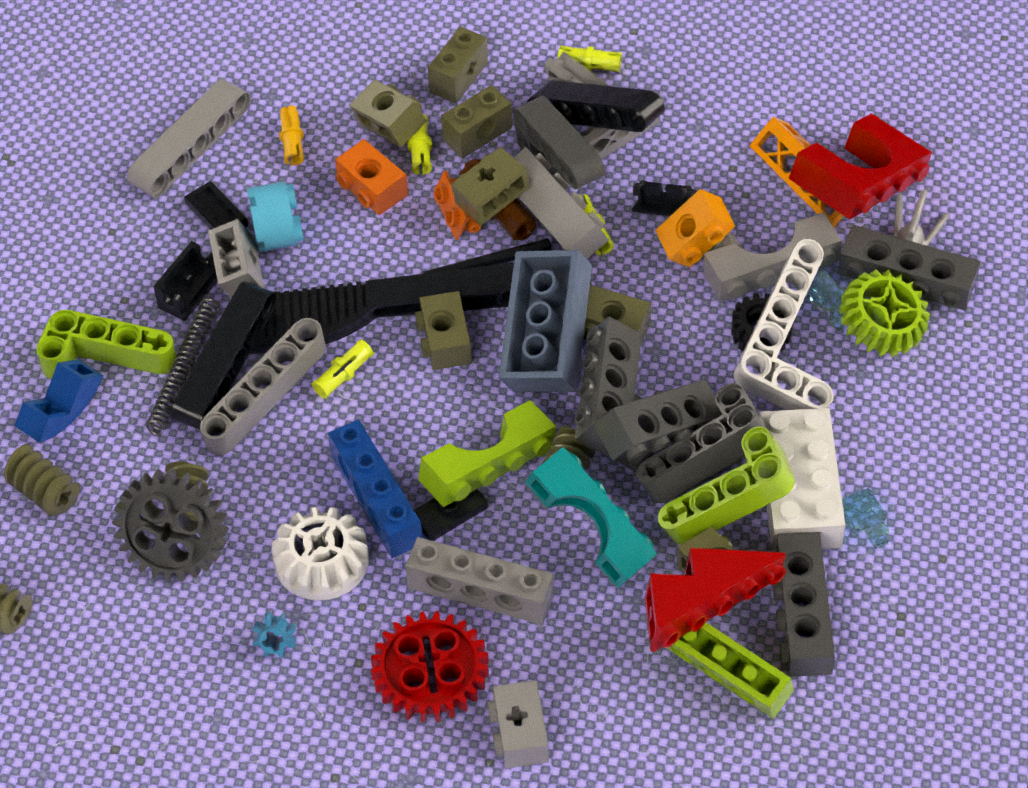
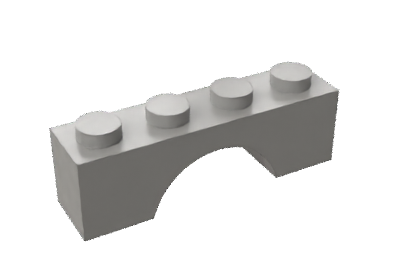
(736, 271)

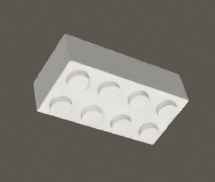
(816, 494)

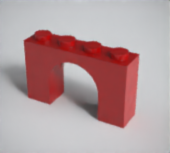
(856, 189)

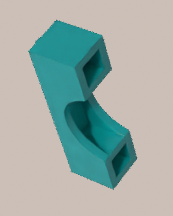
(565, 483)

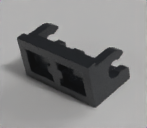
(186, 282)

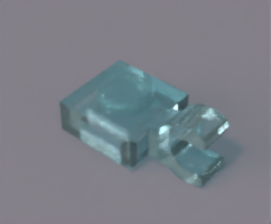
(827, 295)
(865, 513)

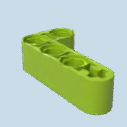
(104, 340)
(733, 494)

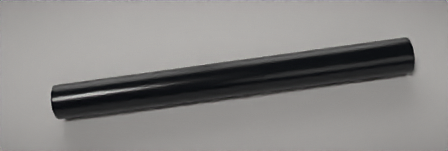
(495, 258)

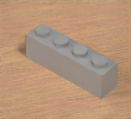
(558, 210)

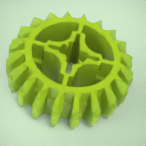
(875, 318)

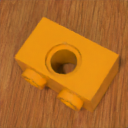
(695, 228)

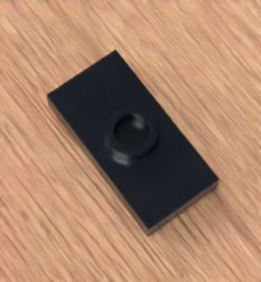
(213, 206)
(440, 520)

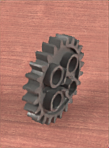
(178, 498)

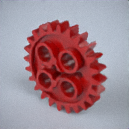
(463, 661)

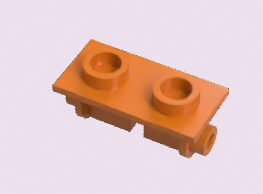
(454, 216)

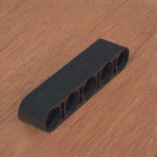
(603, 105)
(224, 353)

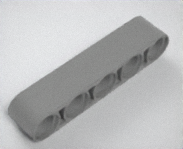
(188, 138)
(261, 400)

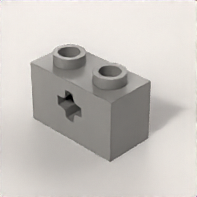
(235, 256)
(523, 743)

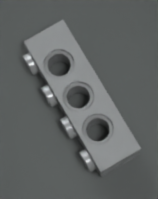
(480, 580)

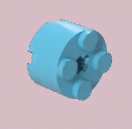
(273, 216)

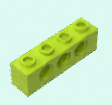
(735, 668)

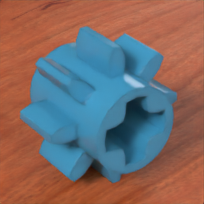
(270, 642)

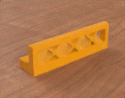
(788, 137)

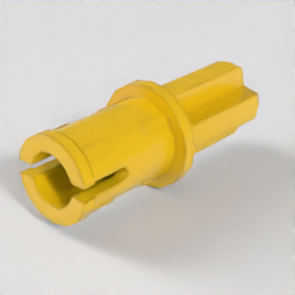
(291, 136)

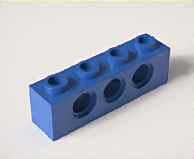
(375, 488)

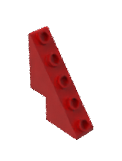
(710, 587)

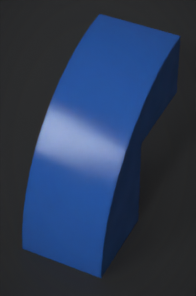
(65, 399)

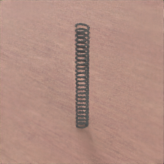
(174, 367)

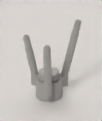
(911, 230)

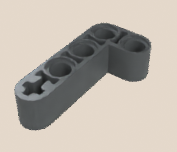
(547, 131)
(703, 450)

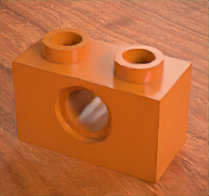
(371, 177)

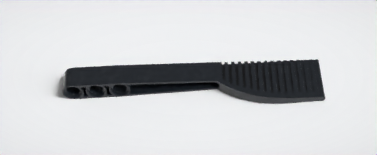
(352, 307)

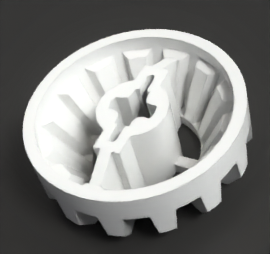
(323, 568)

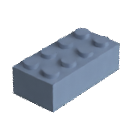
(545, 321)

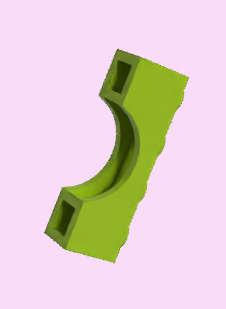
(455, 472)

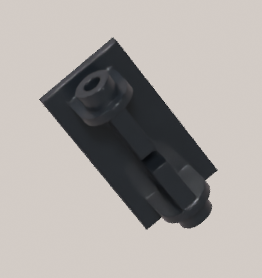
(656, 202)

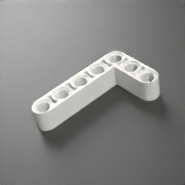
(775, 330)

